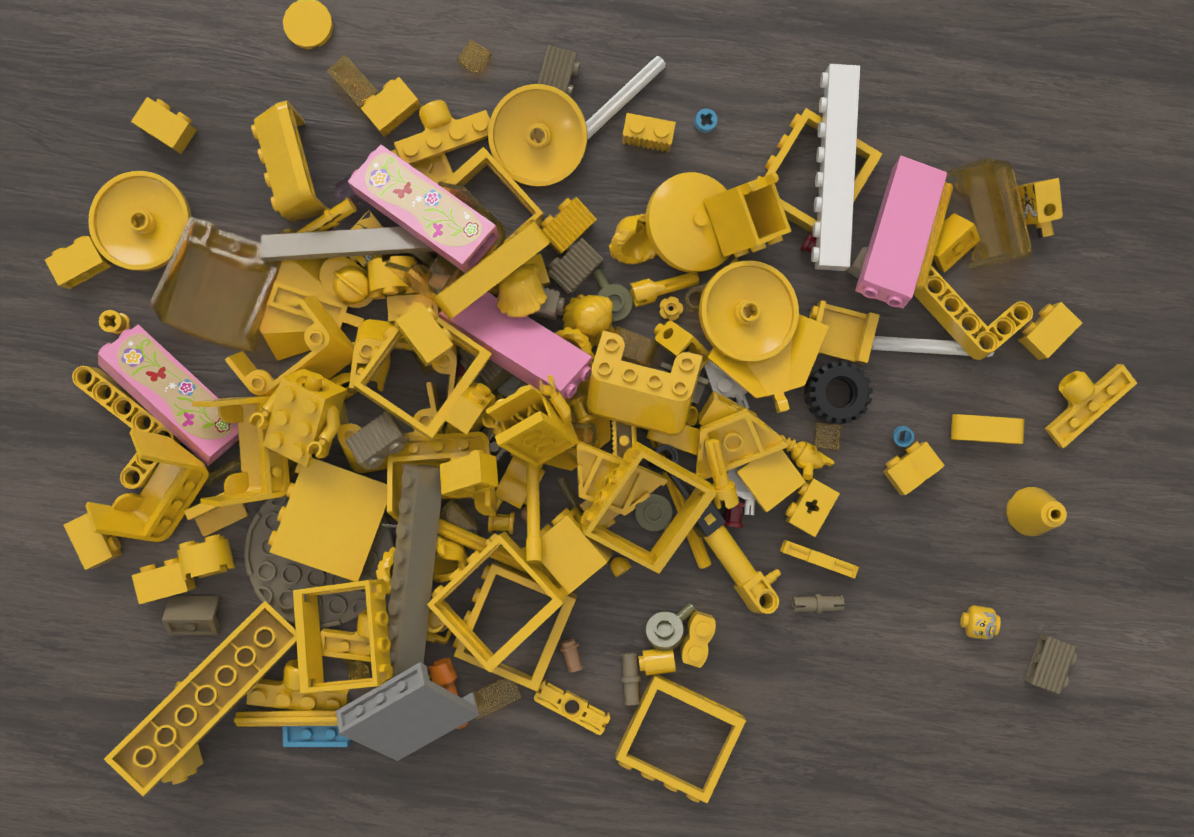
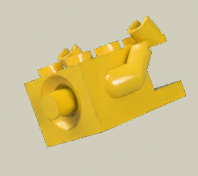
(302, 415)
(533, 423)

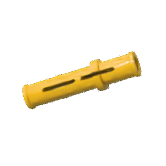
(331, 217)

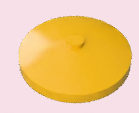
(538, 134)
(138, 220)
(681, 224)
(748, 311)

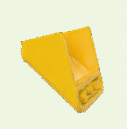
(436, 452)

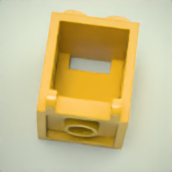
(748, 216)
(569, 552)

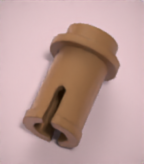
(571, 655)

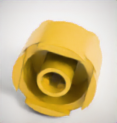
(384, 282)
(205, 558)

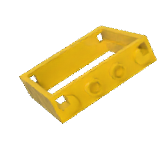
(870, 154)
(477, 163)
(380, 354)
(677, 529)
(471, 617)
(460, 628)
(309, 638)
(699, 701)

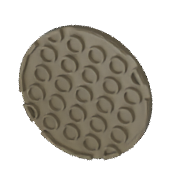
(277, 576)

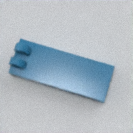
(313, 736)

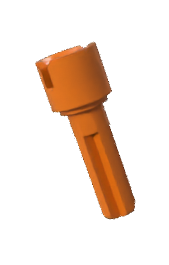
(444, 675)

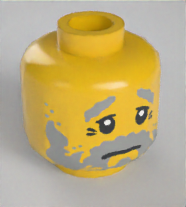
(980, 622)

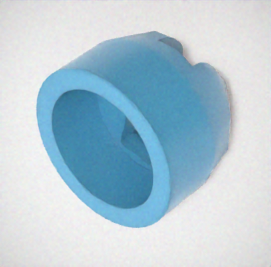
(908, 436)

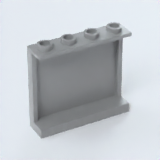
(404, 714)

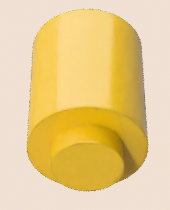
(657, 662)

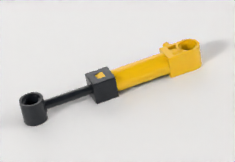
(748, 582)

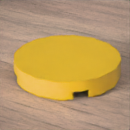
(308, 24)

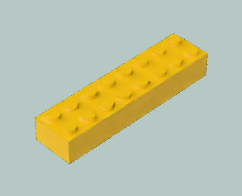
(202, 699)

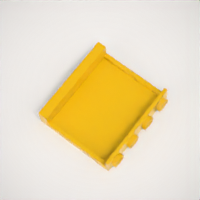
(330, 519)

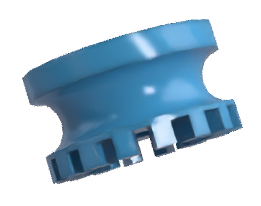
(707, 128)

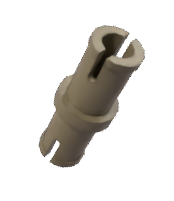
(817, 603)
(630, 678)

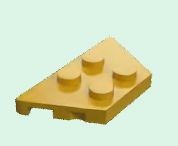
(741, 439)
(594, 471)

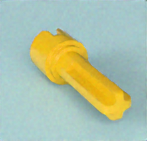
(646, 291)
(722, 485)

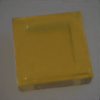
(474, 57)
(827, 436)

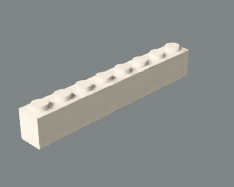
(837, 167)

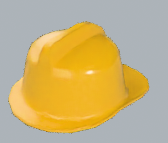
(346, 281)

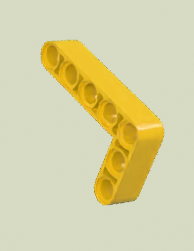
(491, 270)
(962, 313)
(134, 419)

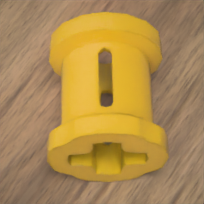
(107, 323)
(580, 409)
(502, 522)

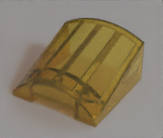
(215, 287)

